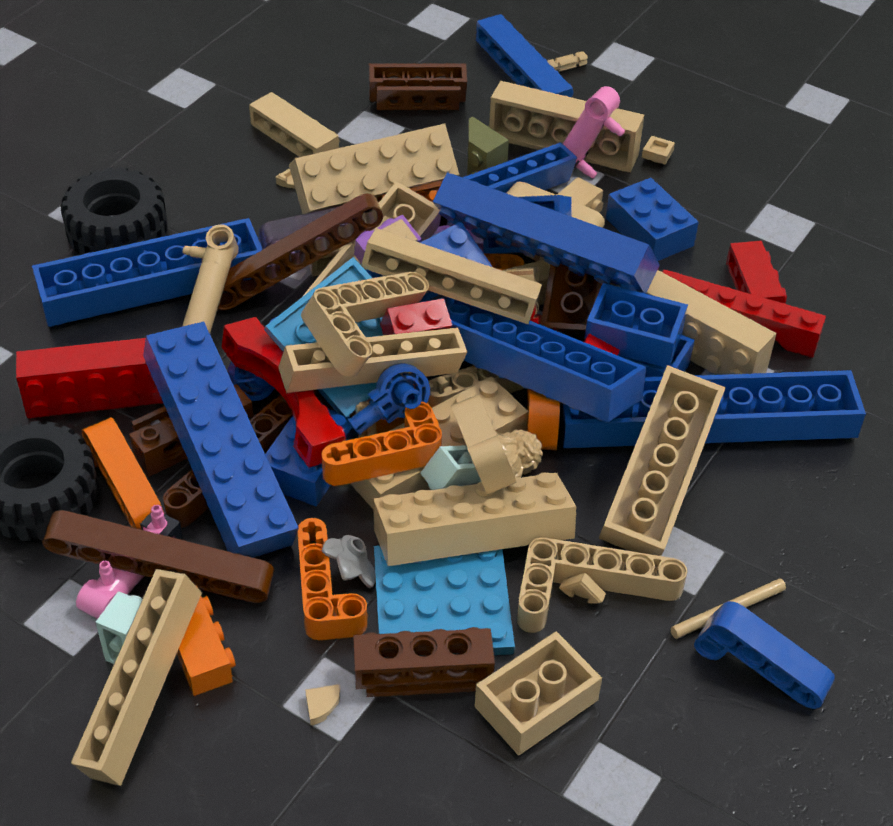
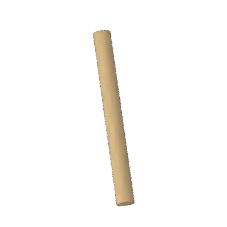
(746, 600)

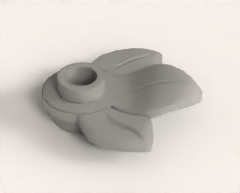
(351, 558)

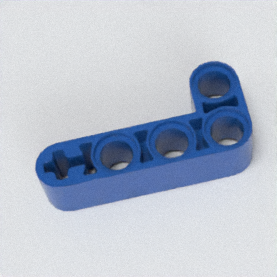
(766, 651)

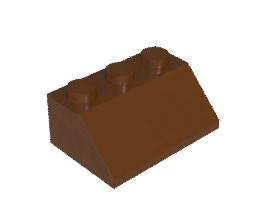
(569, 301)

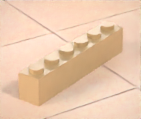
(453, 275)
(432, 352)
(137, 678)

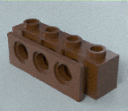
(407, 88)
(150, 441)
(435, 672)

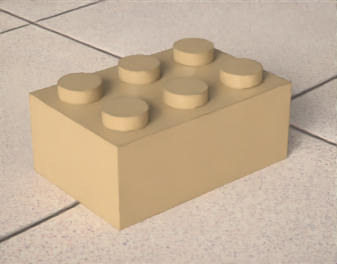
(537, 692)

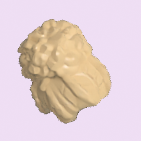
(521, 450)

